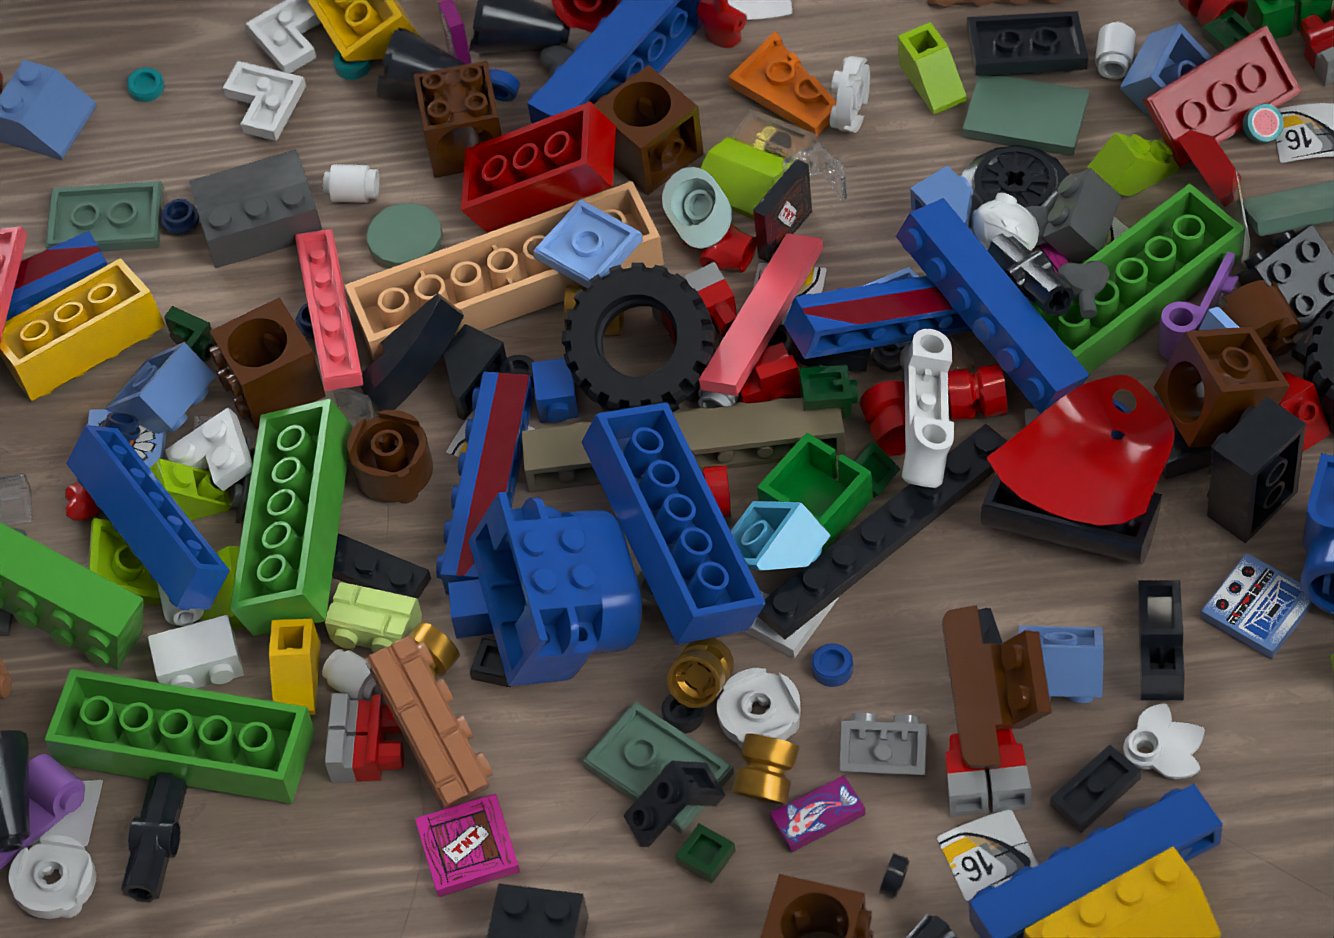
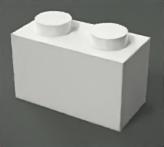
(197, 654)

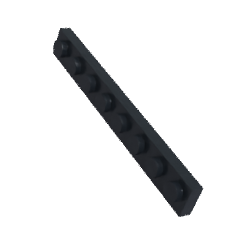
(878, 536)

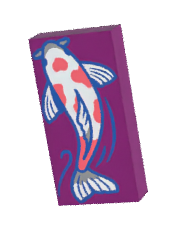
(454, 31)
(817, 813)

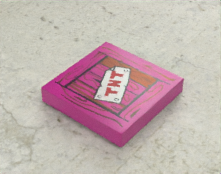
(467, 845)

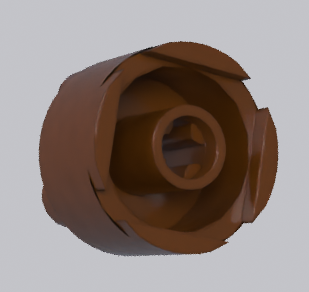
(1266, 312)
(390, 457)

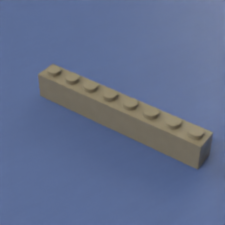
(717, 436)

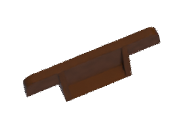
(992, 685)

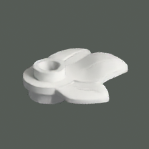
(1169, 741)

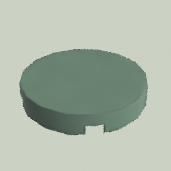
(403, 234)

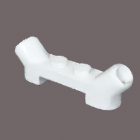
(926, 408)

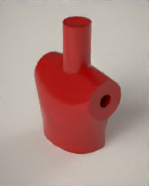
(721, 22)
(731, 252)

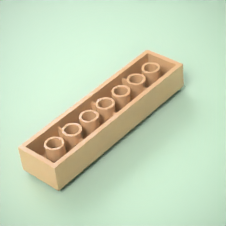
(491, 274)

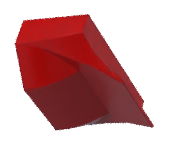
(1212, 164)

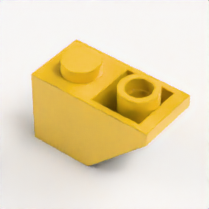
(295, 662)

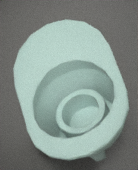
(697, 207)

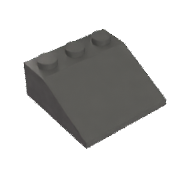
(255, 208)

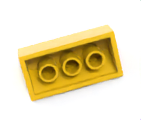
(362, 26)
(78, 329)
(1146, 902)

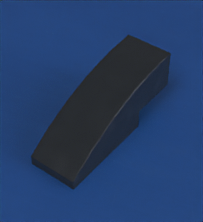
(411, 353)
(1161, 640)

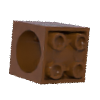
(456, 113)
(654, 129)
(259, 339)
(1215, 380)
(811, 906)

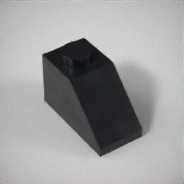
(466, 359)

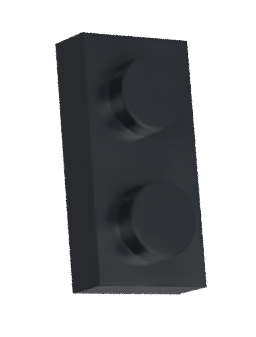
(1095, 788)

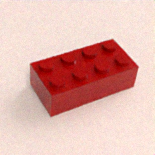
(538, 167)

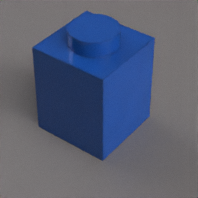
(554, 391)
(469, 609)

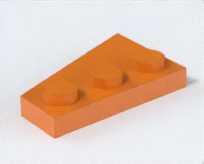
(783, 86)

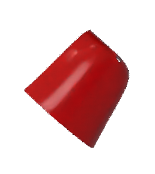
(1076, 467)

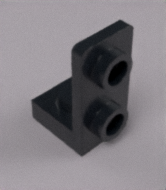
(673, 789)

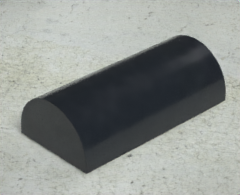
(1124, 541)

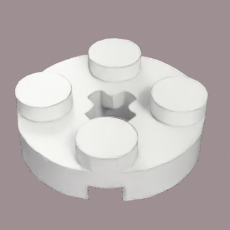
(852, 91)
(766, 688)
(65, 895)

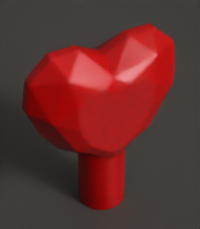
(81, 504)

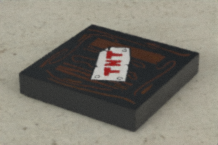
(782, 209)

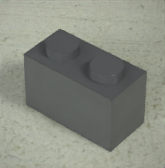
(1081, 216)

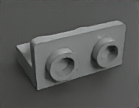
(883, 746)

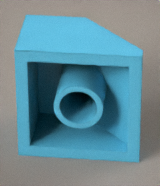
(779, 535)

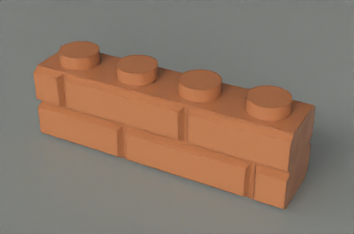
(428, 722)

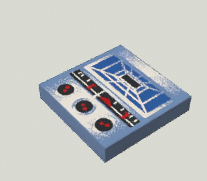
(1257, 606)

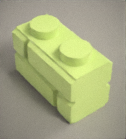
(370, 617)

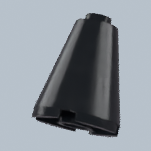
(516, 27)
(408, 56)
(14, 790)

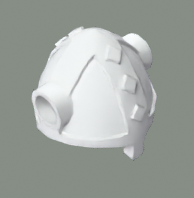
(1004, 217)

